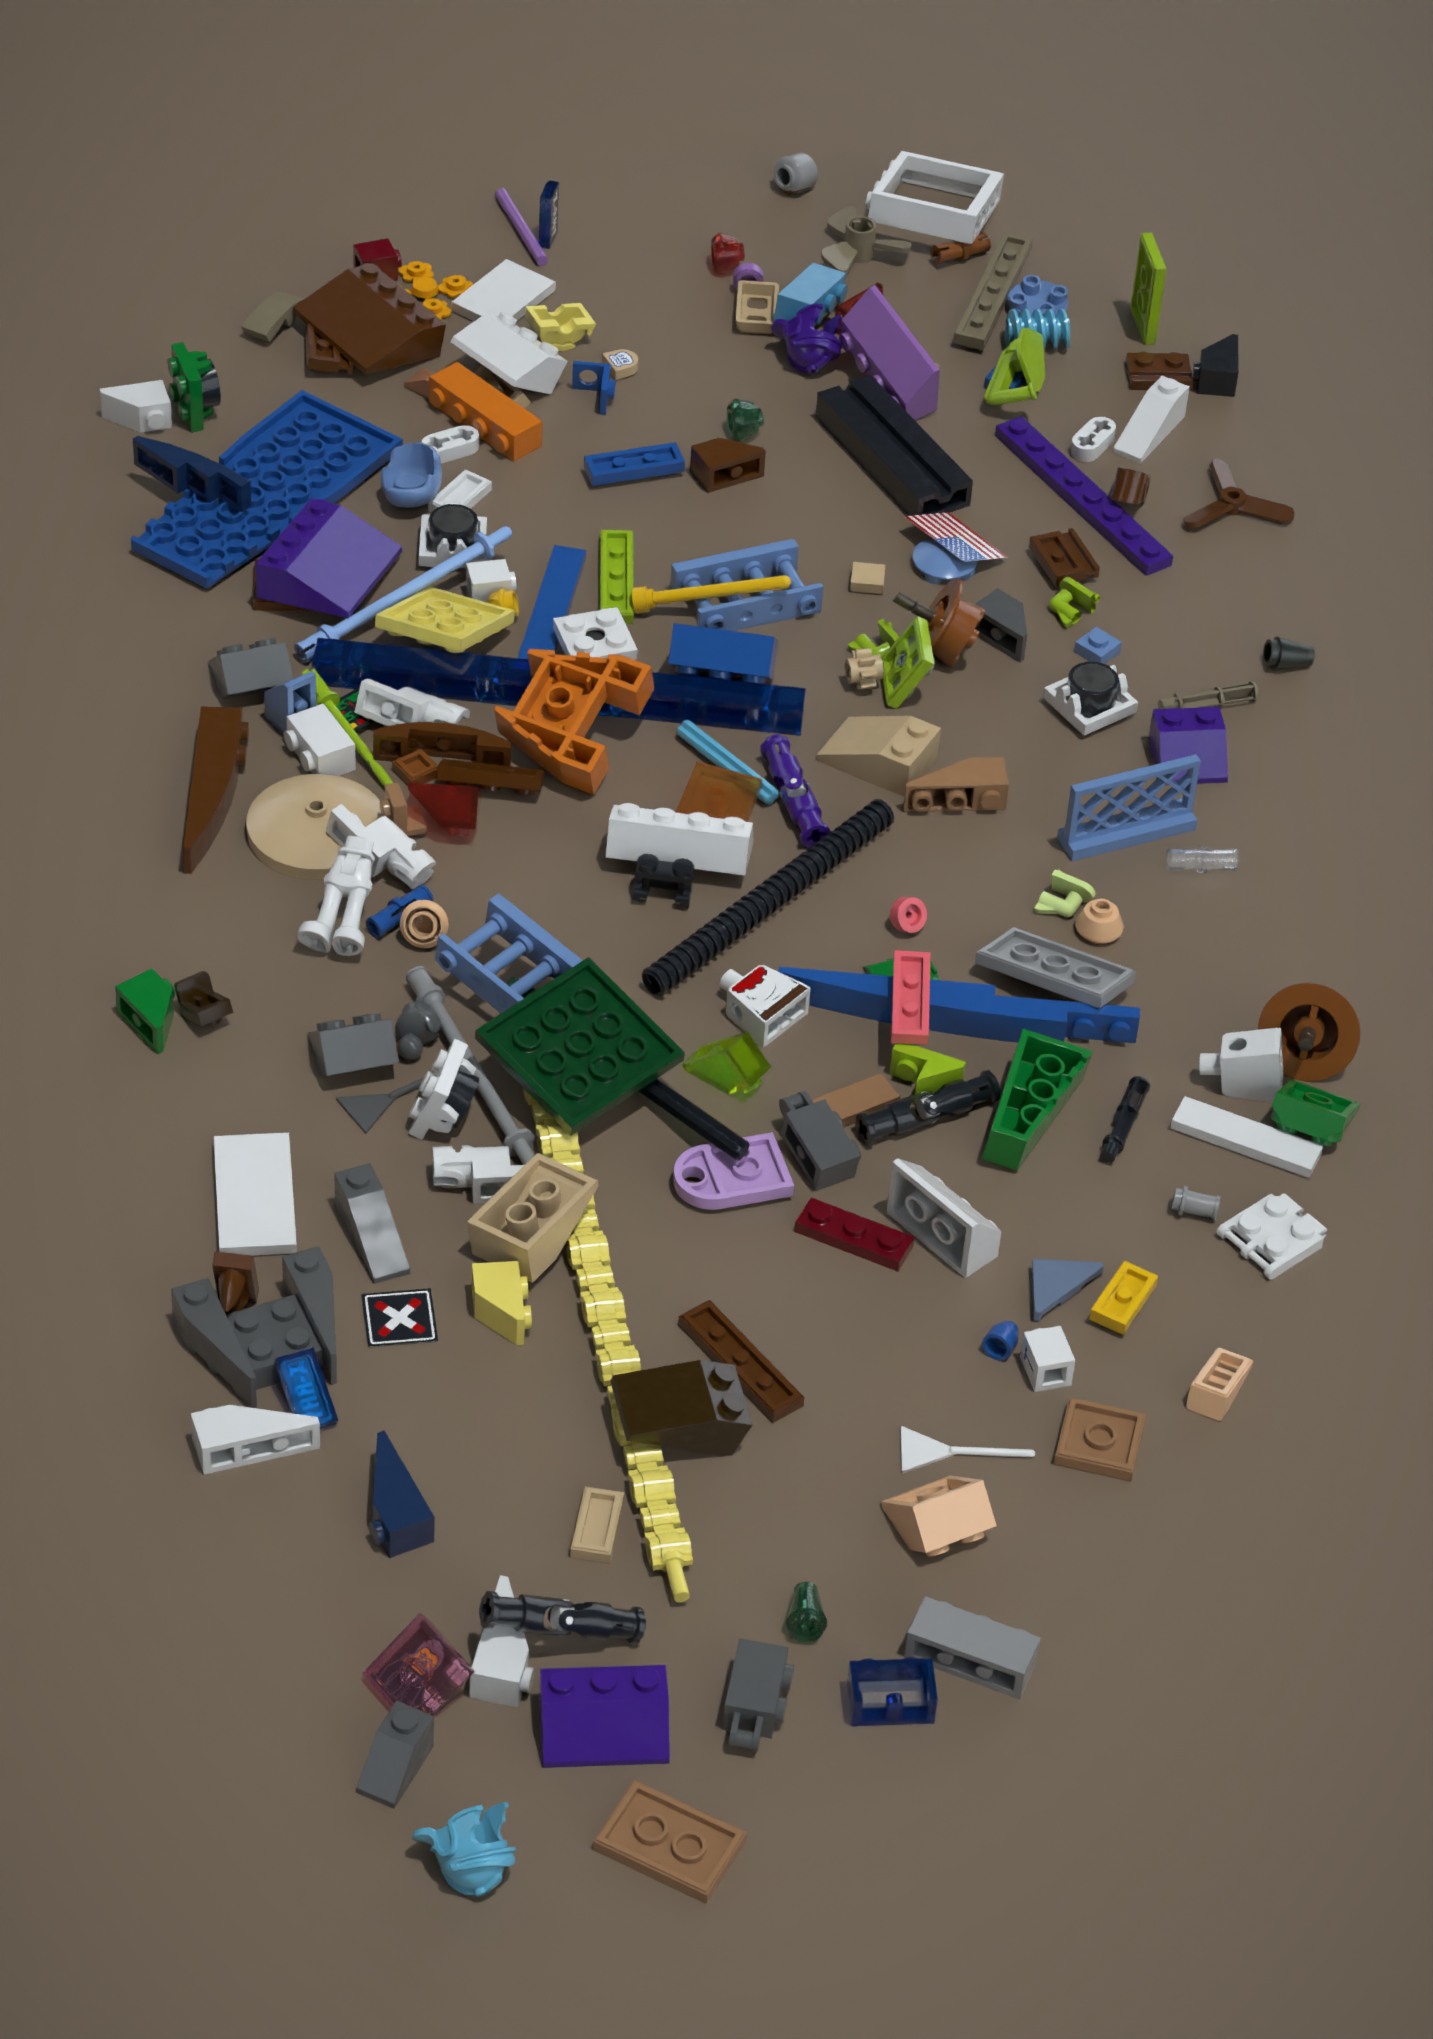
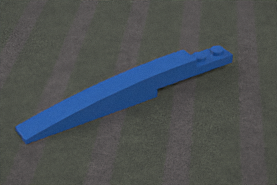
(970, 1008)

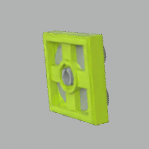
(907, 662)

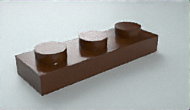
(490, 776)

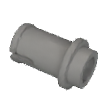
(1195, 1203)

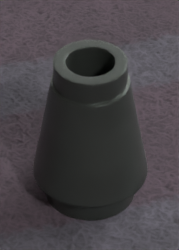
(1284, 653)

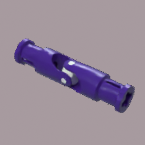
(797, 797)

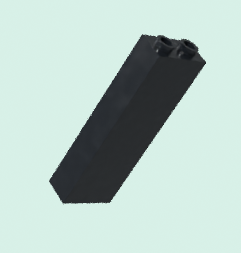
(893, 448)

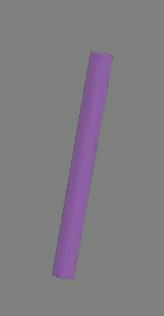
(521, 227)

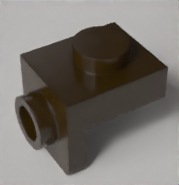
(200, 1002)

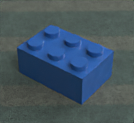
(722, 653)

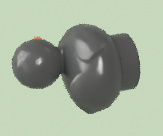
(414, 1028)

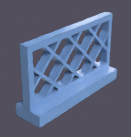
(1134, 824)

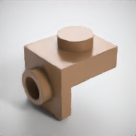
(395, 808)

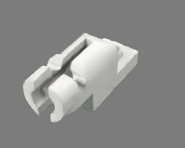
(404, 705)
(391, 846)
(475, 1167)

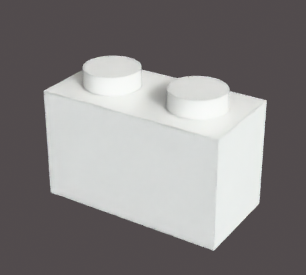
(320, 742)

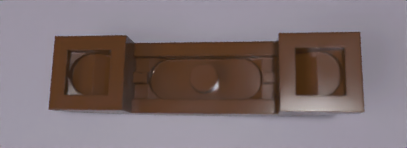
(442, 741)

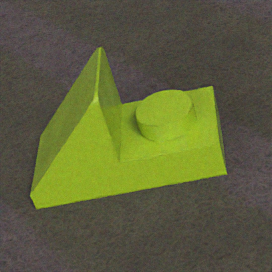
(925, 1067)

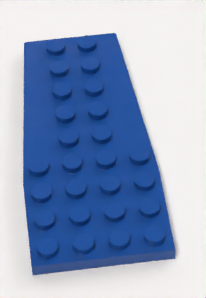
(289, 457)

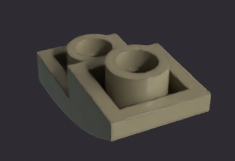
(270, 315)

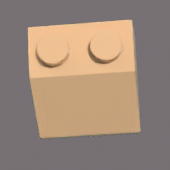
(941, 1514)

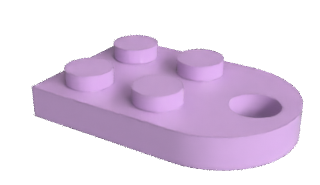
(733, 1182)

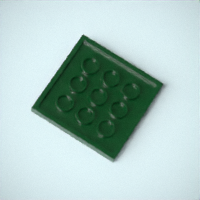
(579, 1046)

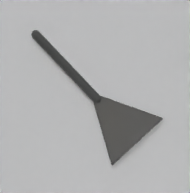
(369, 1108)

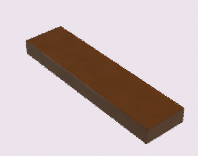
(756, 1374)

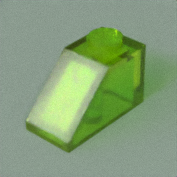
(729, 1063)

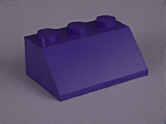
(604, 1716)

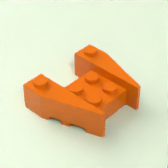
(562, 706)

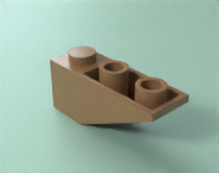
(963, 786)

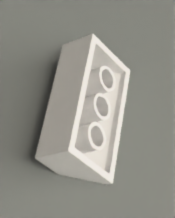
(668, 835)

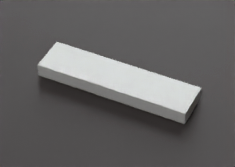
(1246, 1137)

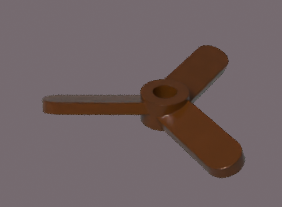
(1235, 502)

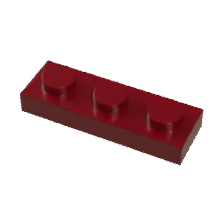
(854, 1234)

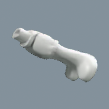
(347, 878)

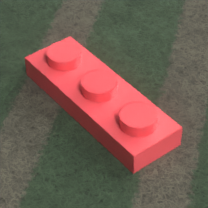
(910, 997)

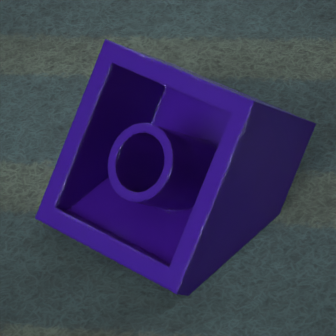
(1189, 732)

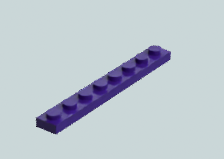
(1084, 496)

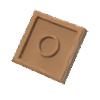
(1100, 1439)

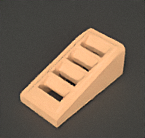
(1217, 1387)

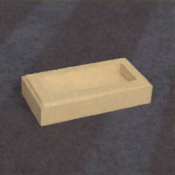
(597, 1525)

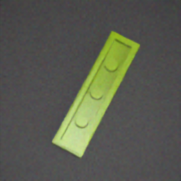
(617, 572)

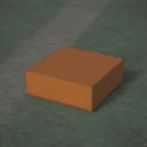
(415, 768)

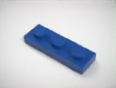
(634, 464)

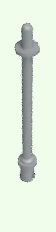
(516, 1139)

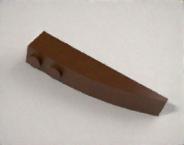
(213, 778)

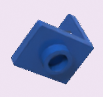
(601, 384)

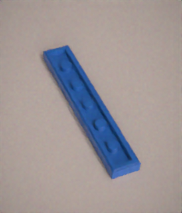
(553, 598)

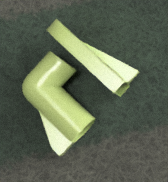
(1075, 890)

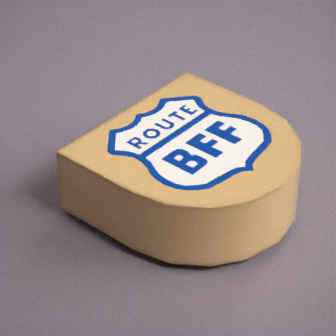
(622, 361)

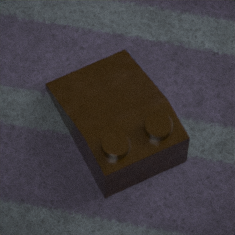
(684, 1406)

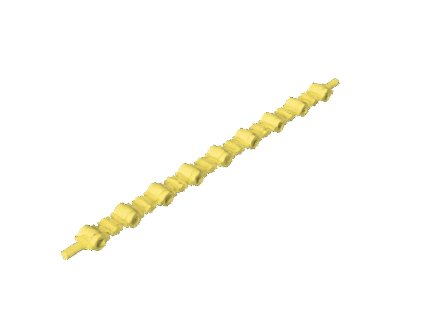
(604, 1307)

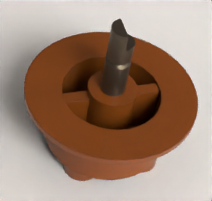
(949, 620)
(1316, 1030)

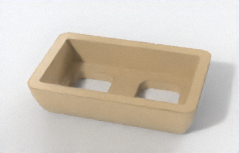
(756, 291)

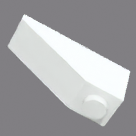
(1153, 420)
(246, 1435)
(501, 1662)

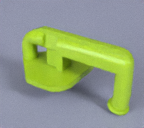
(1023, 355)

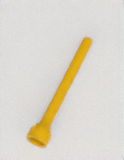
(647, 599)

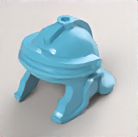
(470, 1849)

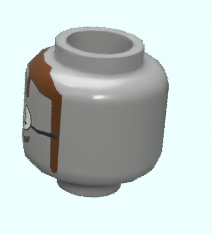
(795, 173)

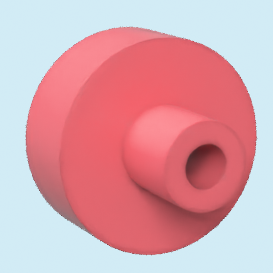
(908, 914)

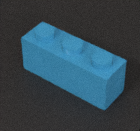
(812, 286)

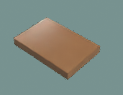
(670, 1841)

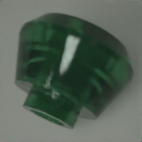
(743, 419)

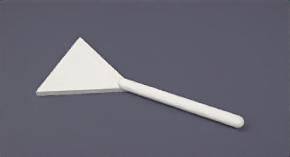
(921, 1450)

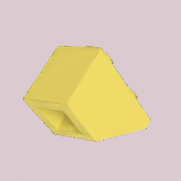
(499, 1299)

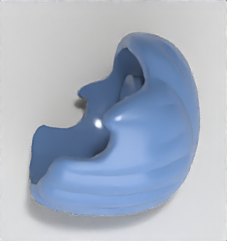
(412, 475)

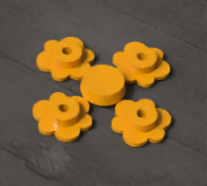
(426, 287)

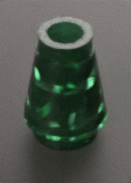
(806, 1614)

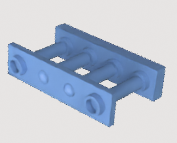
(748, 564)
(525, 939)

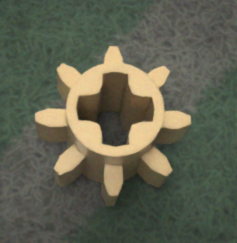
(864, 669)

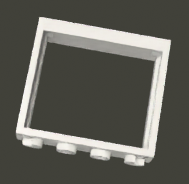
(931, 217)

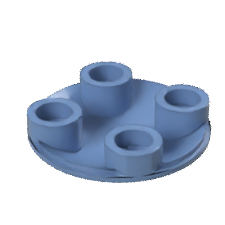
(1037, 294)
(940, 563)

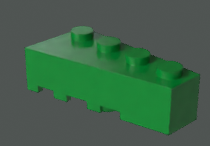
(1035, 1091)

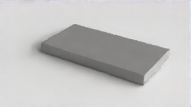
(1056, 967)

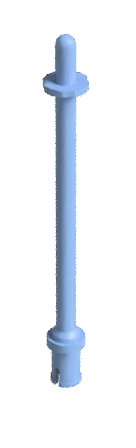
(482, 546)

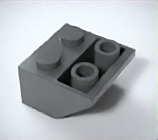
(251, 669)
(355, 1046)

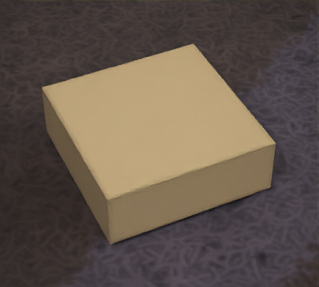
(867, 578)

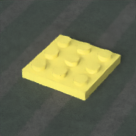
(444, 619)

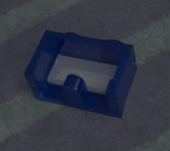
(892, 1692)

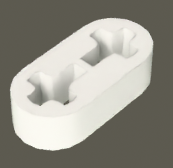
(1093, 439)
(454, 442)

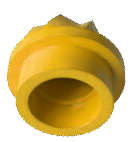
(505, 599)

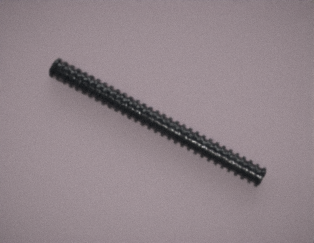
(767, 897)

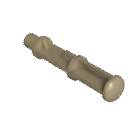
(1216, 696)

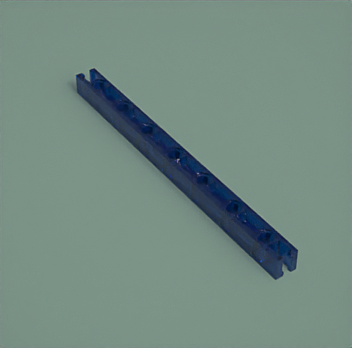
(505, 680)

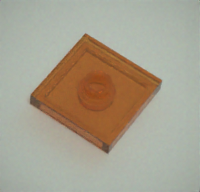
(720, 792)

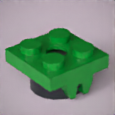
(193, 385)

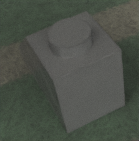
(1003, 624)
(396, 1754)

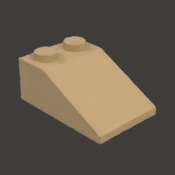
(883, 749)
(531, 1216)

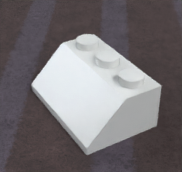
(512, 352)
(941, 1218)

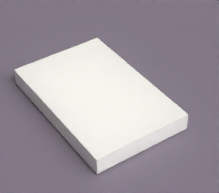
(504, 290)

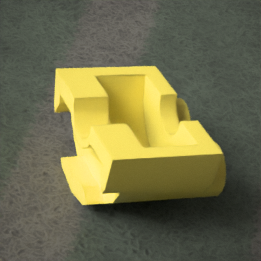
(562, 326)

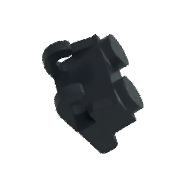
(664, 875)

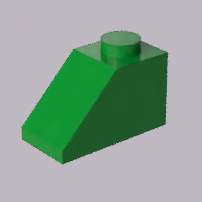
(147, 1007)

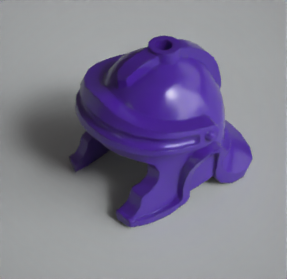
(808, 347)

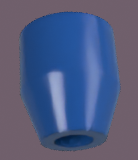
(1001, 1340)

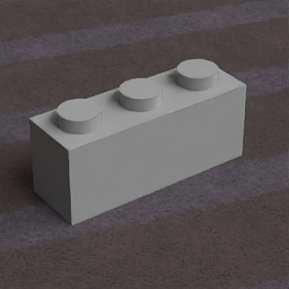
(973, 1647)

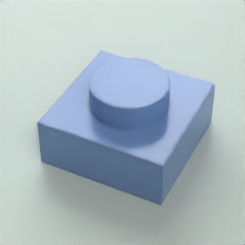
(1098, 646)

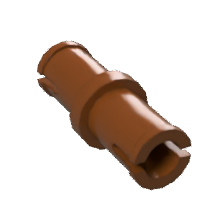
(959, 250)

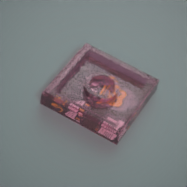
(419, 1668)

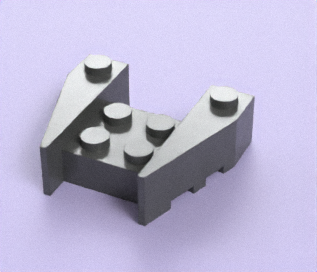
(248, 1341)

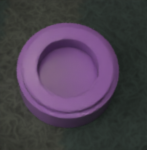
(747, 272)

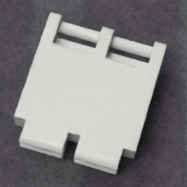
(1275, 1231)

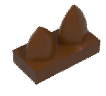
(235, 1280)

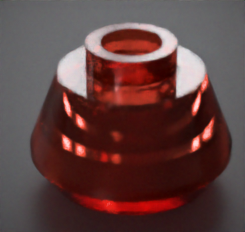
(726, 253)

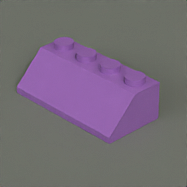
(891, 354)

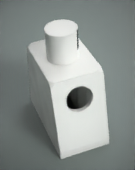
(1248, 1064)

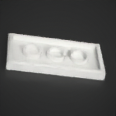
(255, 1194)

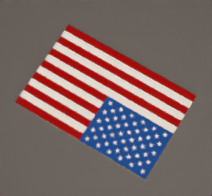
(956, 537)

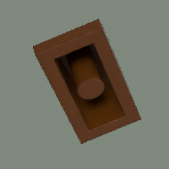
(726, 463)

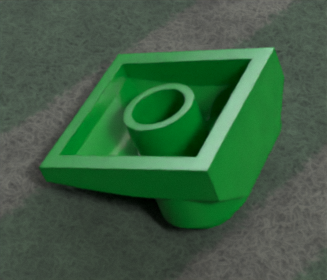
(1312, 1112)

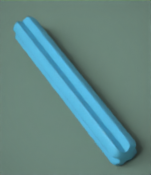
(722, 757)

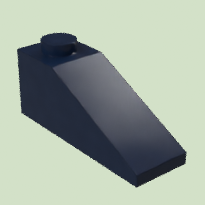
(399, 1510)

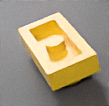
(1123, 1297)

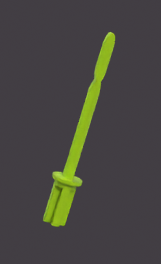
(331, 700)

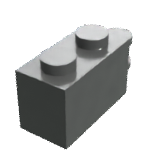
(818, 1140)
(755, 1692)

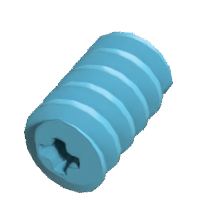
(1049, 325)

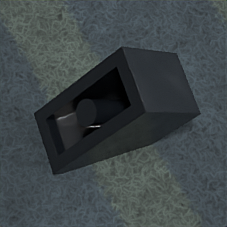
(1218, 368)

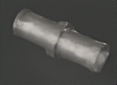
(1202, 859)

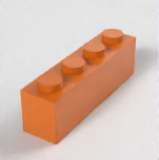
(481, 406)

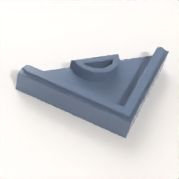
(1059, 1281)

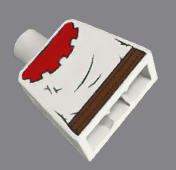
(764, 1002)

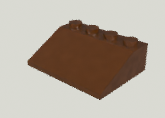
(372, 320)

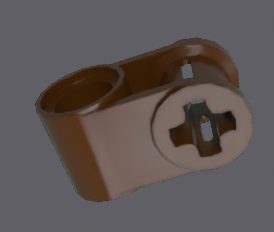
(1130, 486)

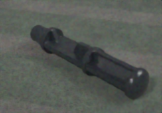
(1124, 1118)

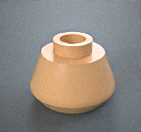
(1099, 922)
(422, 933)

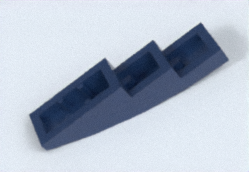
(186, 469)

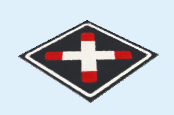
(399, 1317)

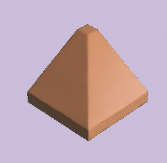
(419, 382)

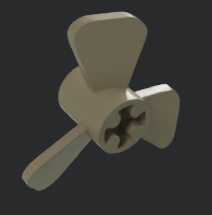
(859, 240)

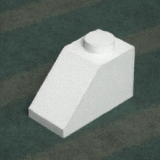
(137, 406)

